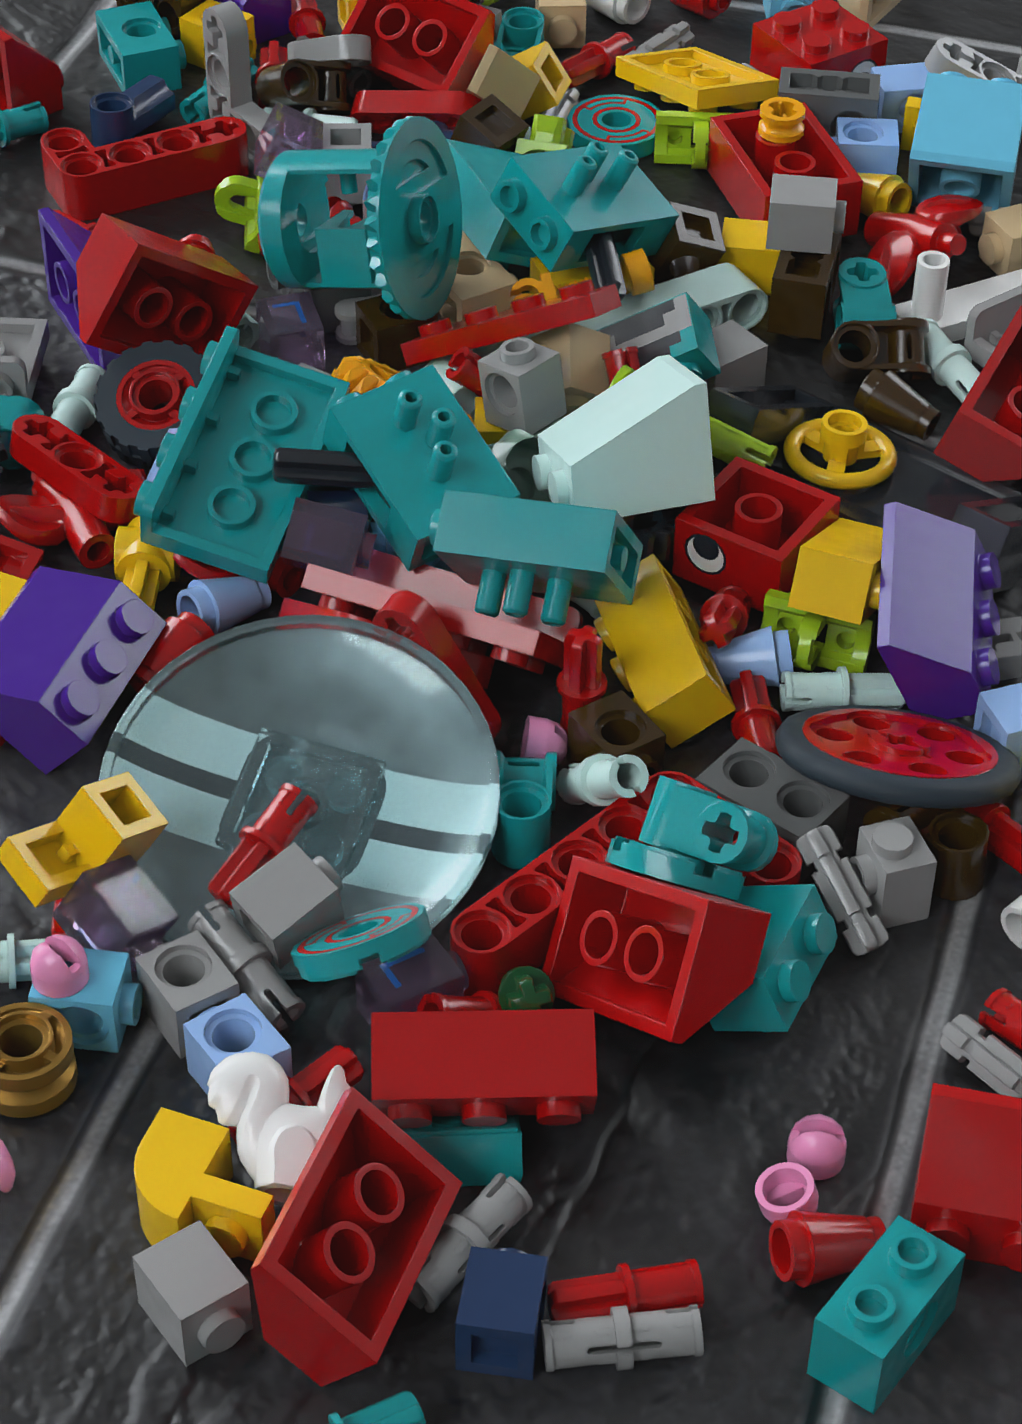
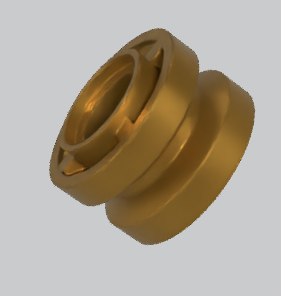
(35, 1059)

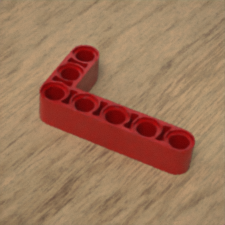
(518, 916)

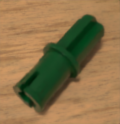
(526, 989)

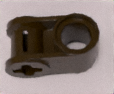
(312, 85)
(884, 345)
(956, 842)

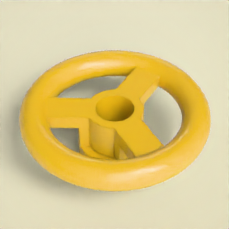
(842, 439)

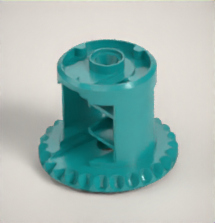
(410, 228)

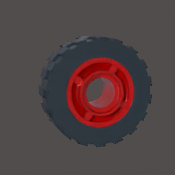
(134, 387)

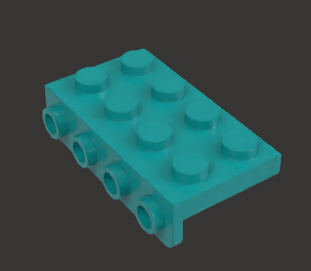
(215, 474)

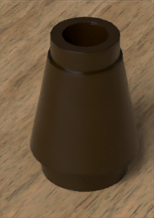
(896, 405)

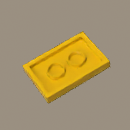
(697, 79)

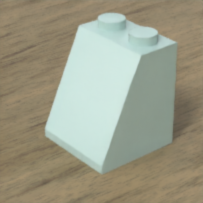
(633, 445)

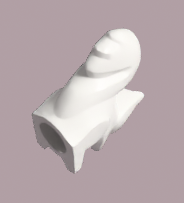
(271, 1133)

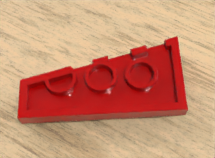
(526, 317)

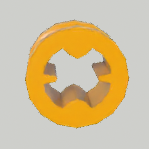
(781, 120)

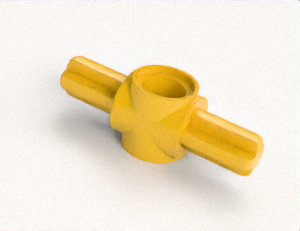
(141, 565)

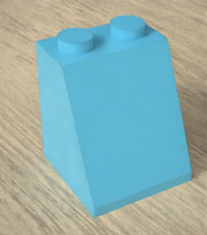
(966, 139)

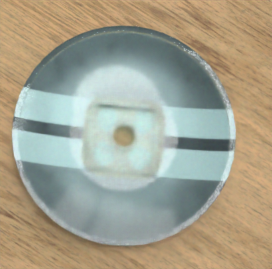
(343, 716)

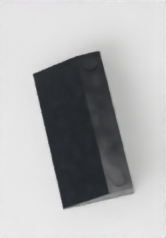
(918, 479)

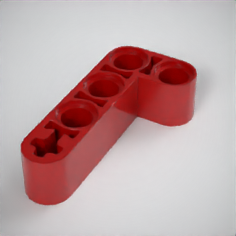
(142, 168)

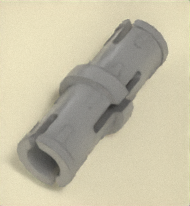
(248, 964)
(478, 1225)
(622, 1338)

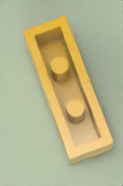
(839, 572)
(663, 656)

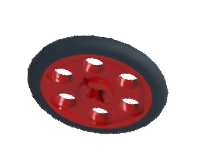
(898, 756)

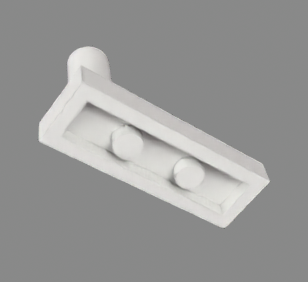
(951, 306)

